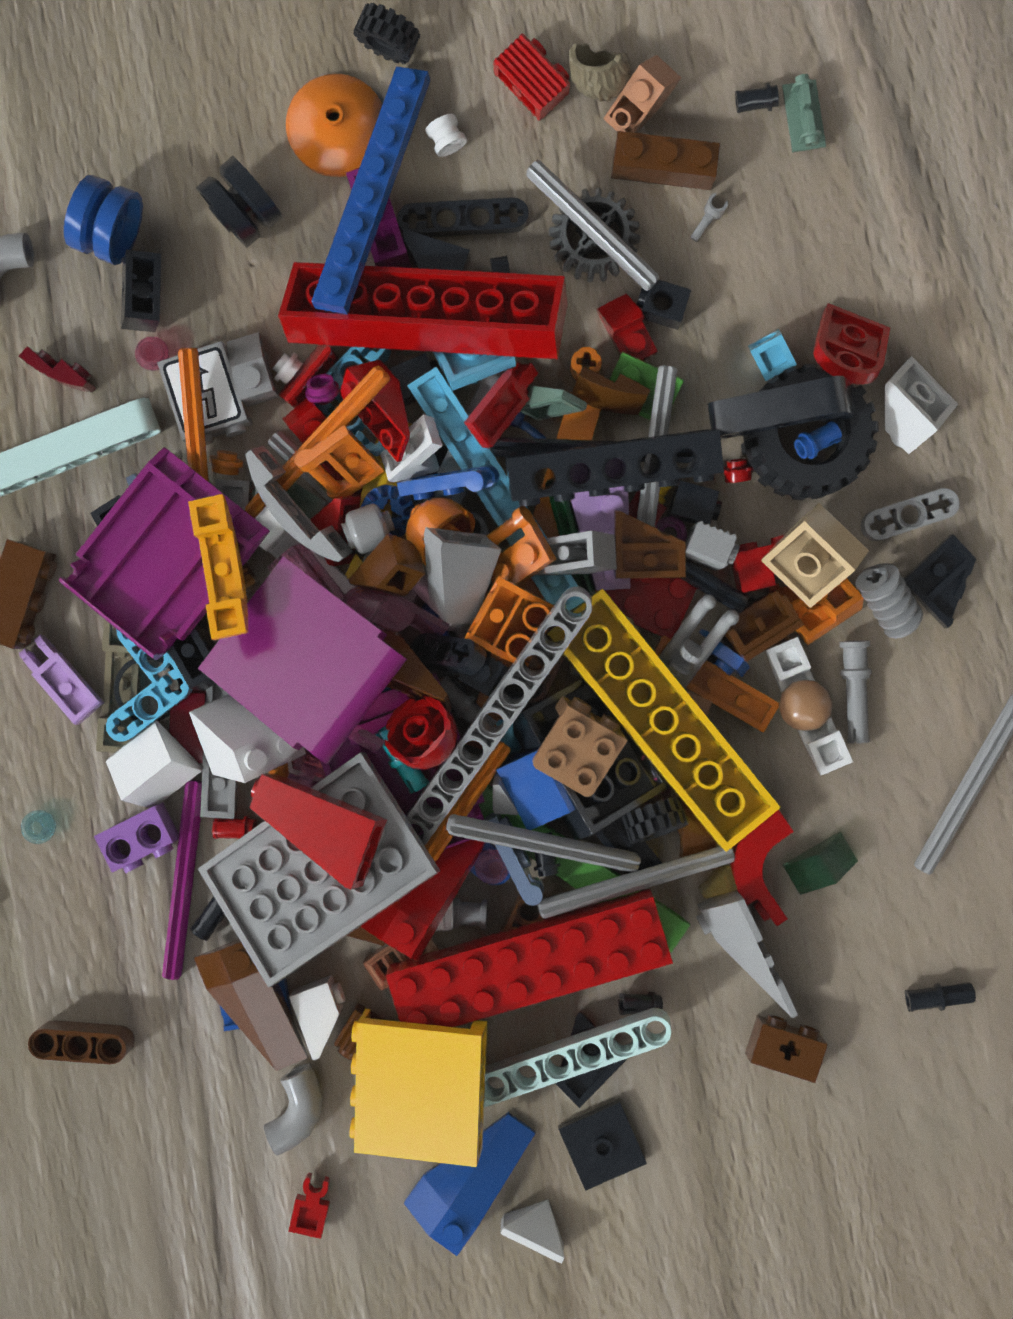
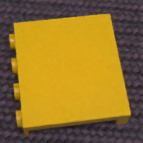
(418, 1090)

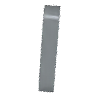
(929, 498)

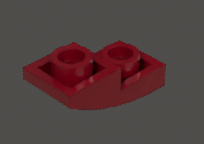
(69, 375)
(181, 724)

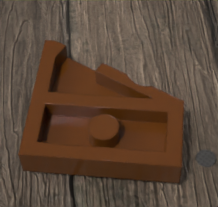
(646, 551)

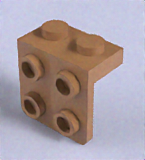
(579, 747)

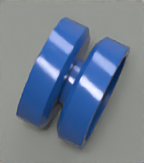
(103, 219)

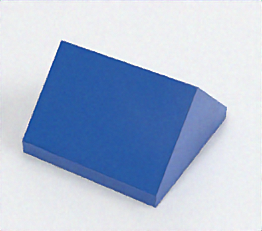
(533, 793)

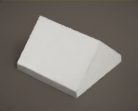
(151, 767)

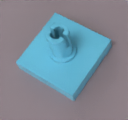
(470, 368)

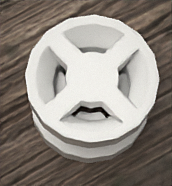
(446, 135)

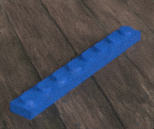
(371, 191)

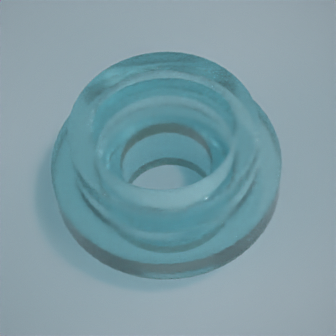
(48, 826)

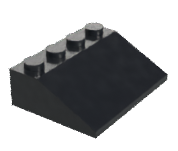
(626, 782)

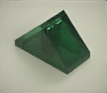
(821, 864)

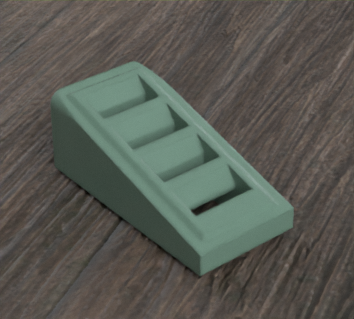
(551, 403)

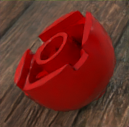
(421, 733)

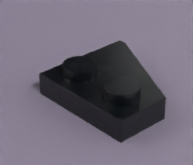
(941, 579)
(583, 1086)

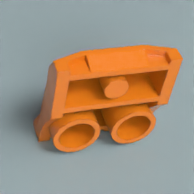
(508, 620)

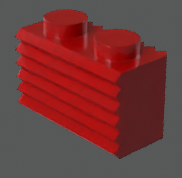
(532, 76)

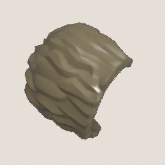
(598, 73)

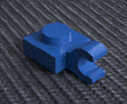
(727, 659)

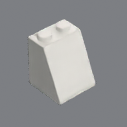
(238, 742)

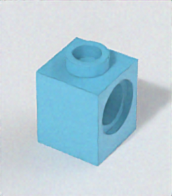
(772, 355)

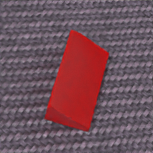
(317, 363)

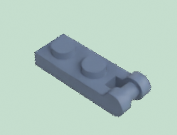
(517, 864)

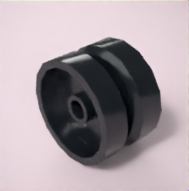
(240, 201)

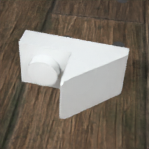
(419, 454)

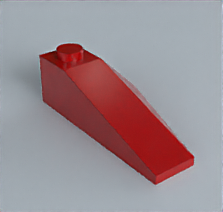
(415, 917)

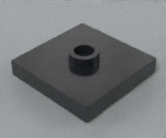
(602, 1144)

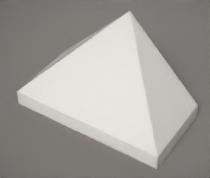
(535, 1229)

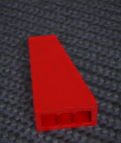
(324, 828)

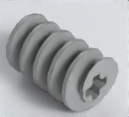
(890, 600)

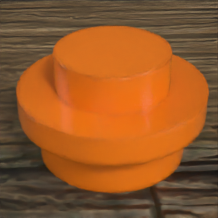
(225, 462)

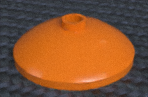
(332, 145)

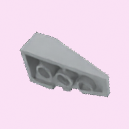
(738, 934)

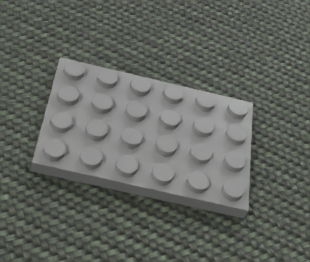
(289, 905)

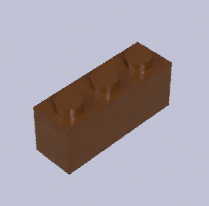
(665, 160)
(22, 587)

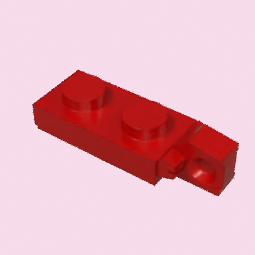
(501, 404)

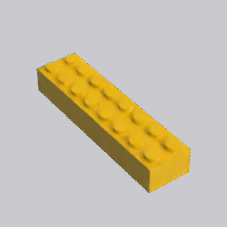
(666, 723)

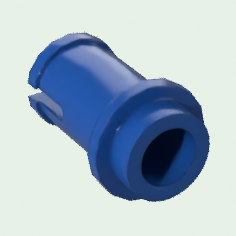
(811, 443)

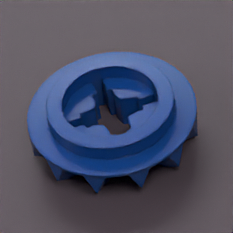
(399, 504)

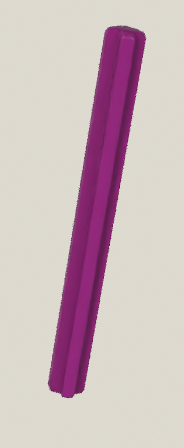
(183, 881)

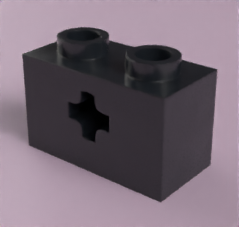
(141, 291)

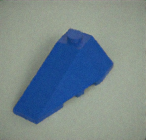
(455, 1198)

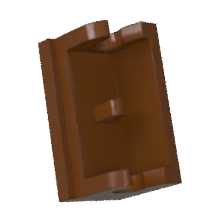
(762, 625)

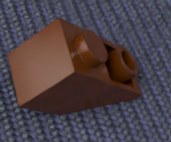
(390, 568)

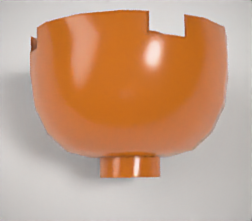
(438, 514)

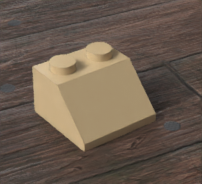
(815, 555)

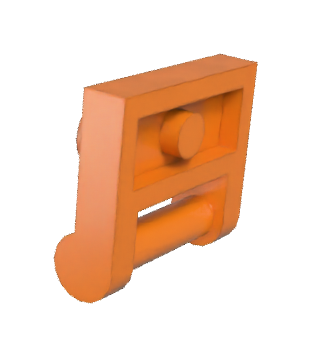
(346, 456)
(525, 556)

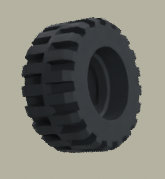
(821, 479)

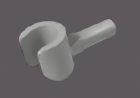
(710, 214)

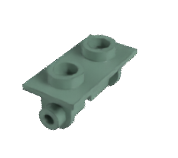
(803, 114)

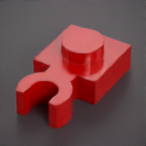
(310, 1210)

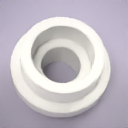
(287, 367)

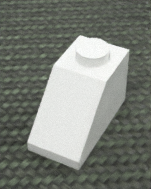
(317, 1010)

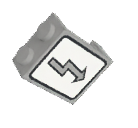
(220, 400)

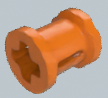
(585, 353)

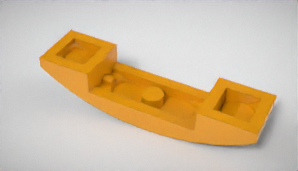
(221, 566)

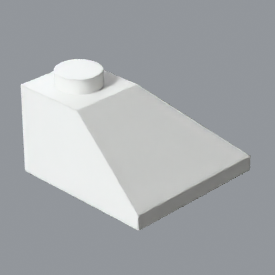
(914, 406)

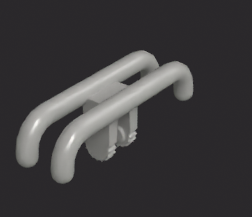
(685, 656)

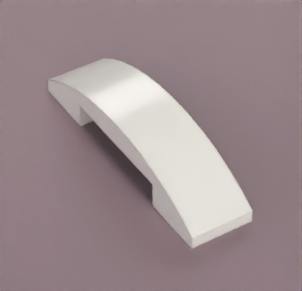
(826, 743)

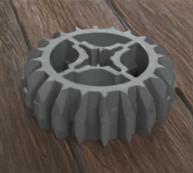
(576, 258)

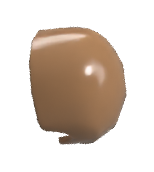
(805, 705)

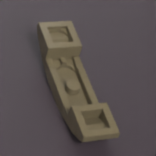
(129, 687)

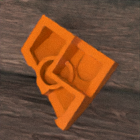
(825, 614)

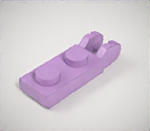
(62, 682)

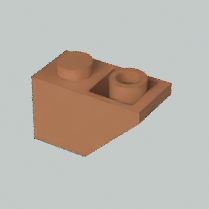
(642, 95)

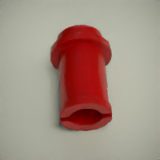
(232, 828)

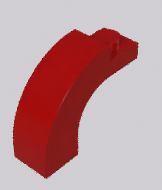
(749, 862)

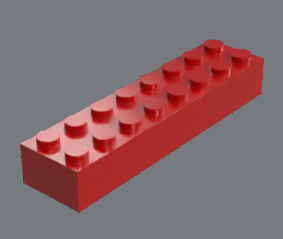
(433, 311)
(531, 963)

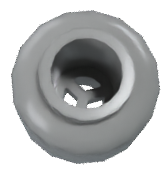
(366, 527)

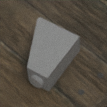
(458, 572)

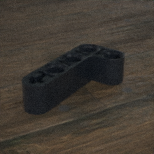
(783, 406)

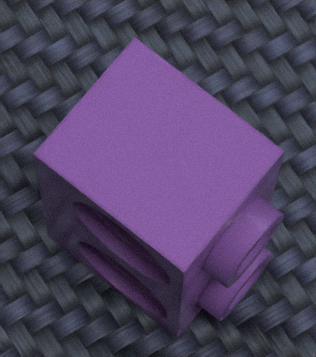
(136, 834)

